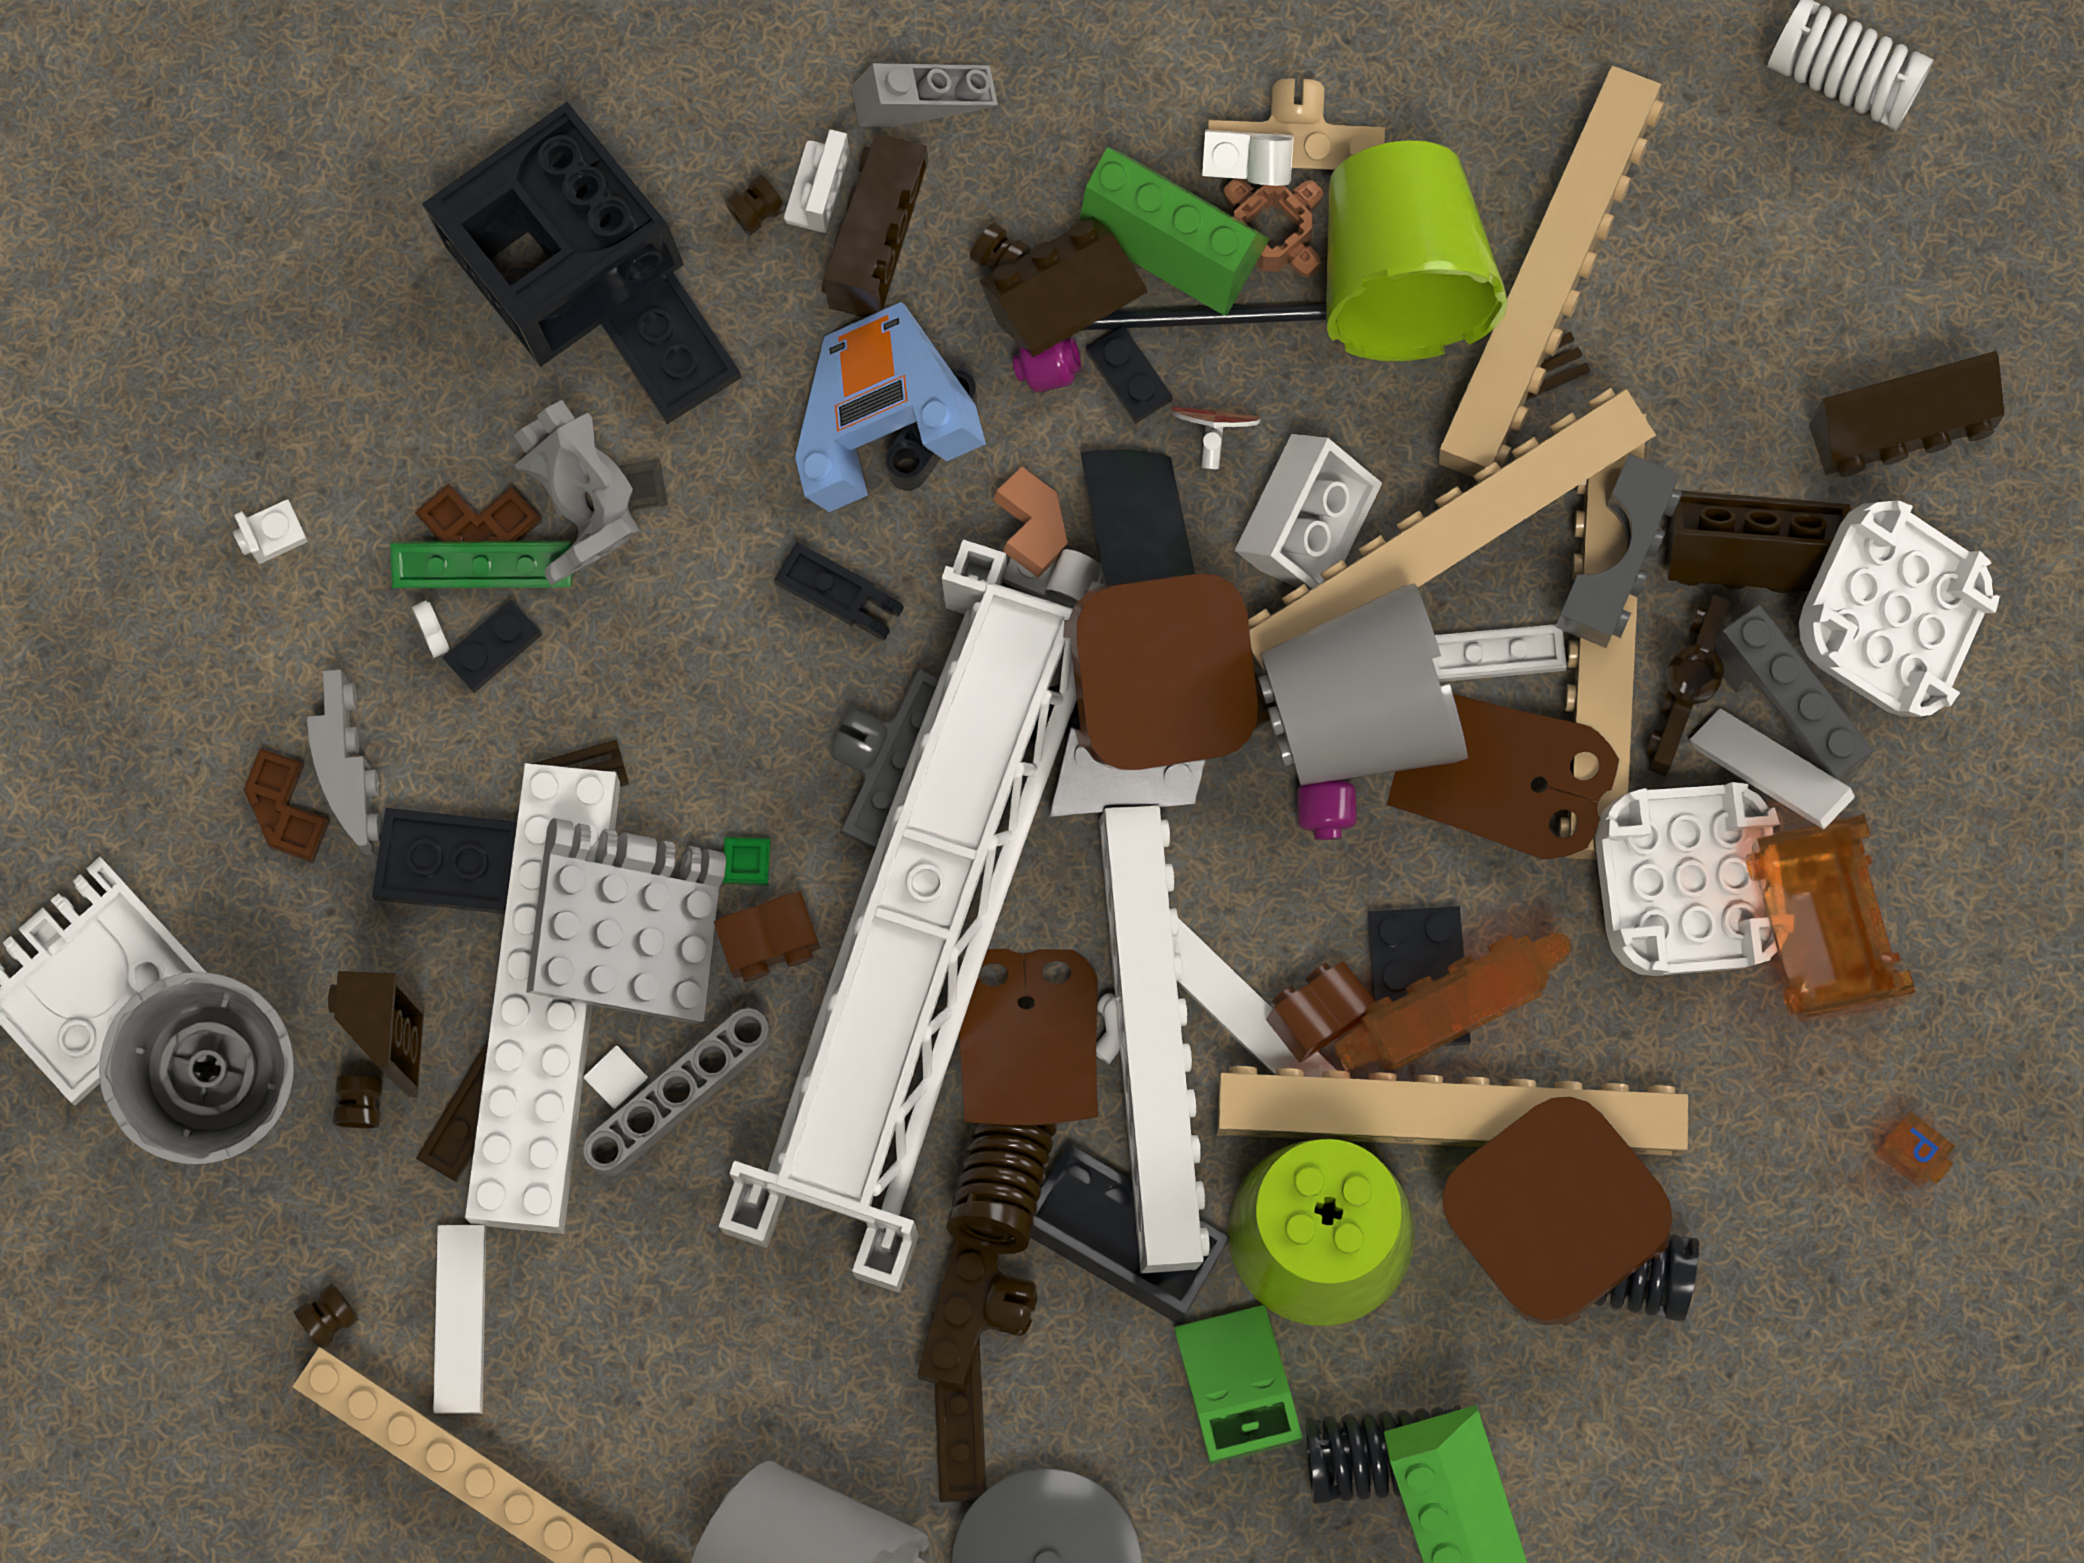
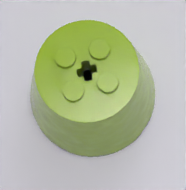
(1407, 255)
(1316, 1269)

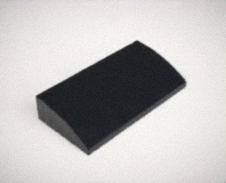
(1135, 515)
(1091, 1221)

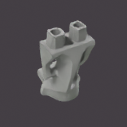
(568, 465)

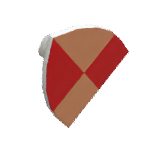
(1214, 429)

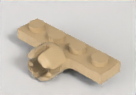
(1315, 141)

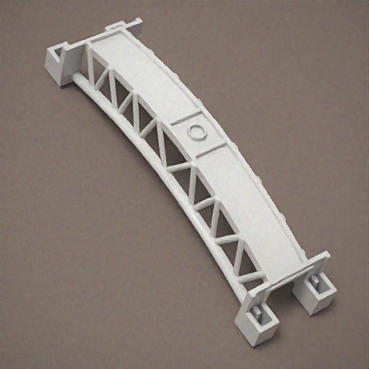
(911, 920)

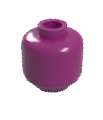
(1051, 368)
(1327, 808)

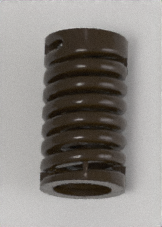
(1005, 1167)

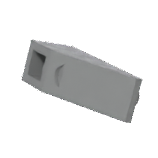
(920, 92)

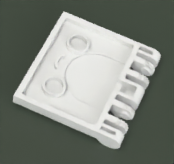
(83, 977)

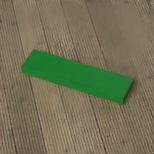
(475, 564)

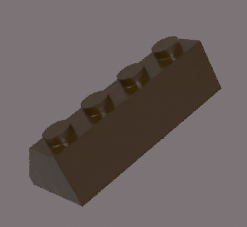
(1909, 415)
(1750, 540)
(383, 1021)

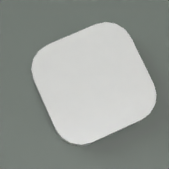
(1896, 609)
(1681, 880)

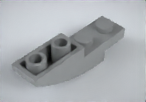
(344, 778)

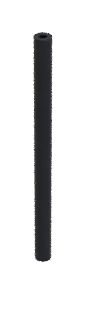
(1209, 316)

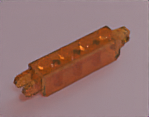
(1453, 1004)

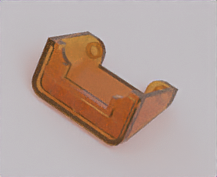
(1827, 921)

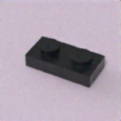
(1129, 374)
(492, 646)

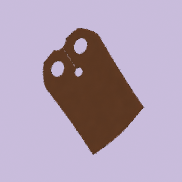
(1493, 788)
(1032, 1061)

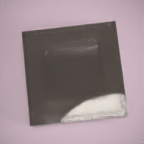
(647, 484)

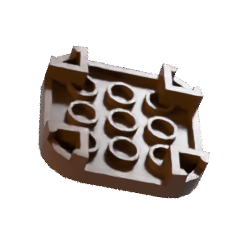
(1162, 671)
(1557, 1210)

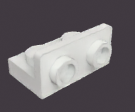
(818, 182)

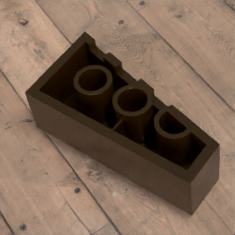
(875, 226)

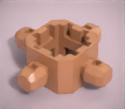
(1297, 209)

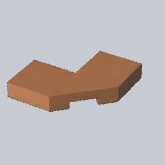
(1038, 507)

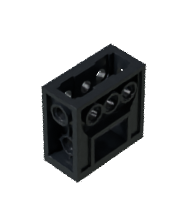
(533, 190)

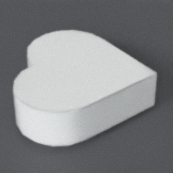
(430, 628)

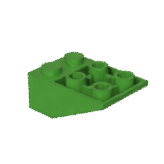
(1238, 1385)

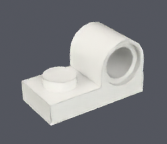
(1249, 156)
(1061, 583)

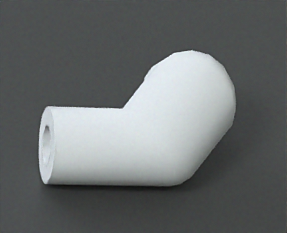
(1108, 1045)

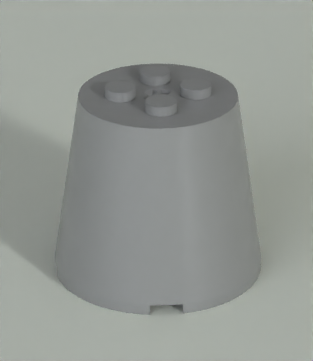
(1363, 694)
(154, 1059)
(793, 1519)

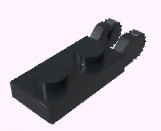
(835, 589)

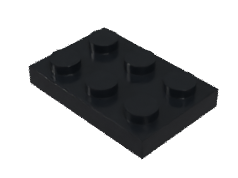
(671, 349)
(444, 860)
(1411, 947)

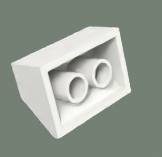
(1308, 512)

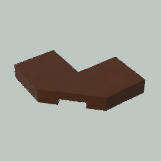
(454, 520)
(269, 795)

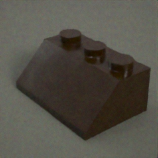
(1062, 287)

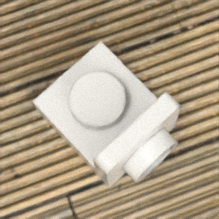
(269, 532)

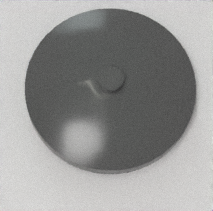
(1046, 1520)

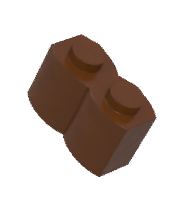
(767, 936)
(1319, 1011)

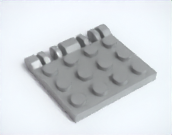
(620, 931)

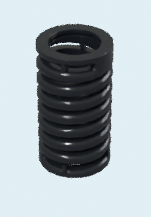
(1681, 1275)
(1356, 1445)

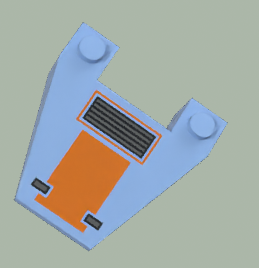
(869, 385)

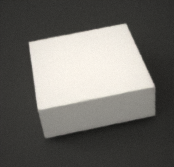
(616, 1078)

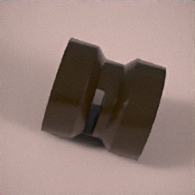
(755, 204)
(996, 249)
(357, 1102)
(326, 1315)

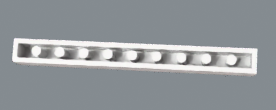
(1151, 1040)

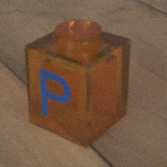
(1916, 1151)

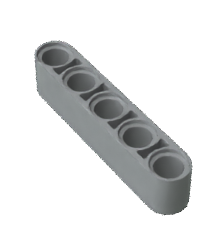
(686, 1070)

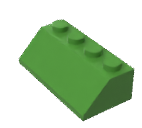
(1172, 231)
(1453, 1490)

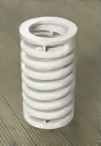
(1866, 83)

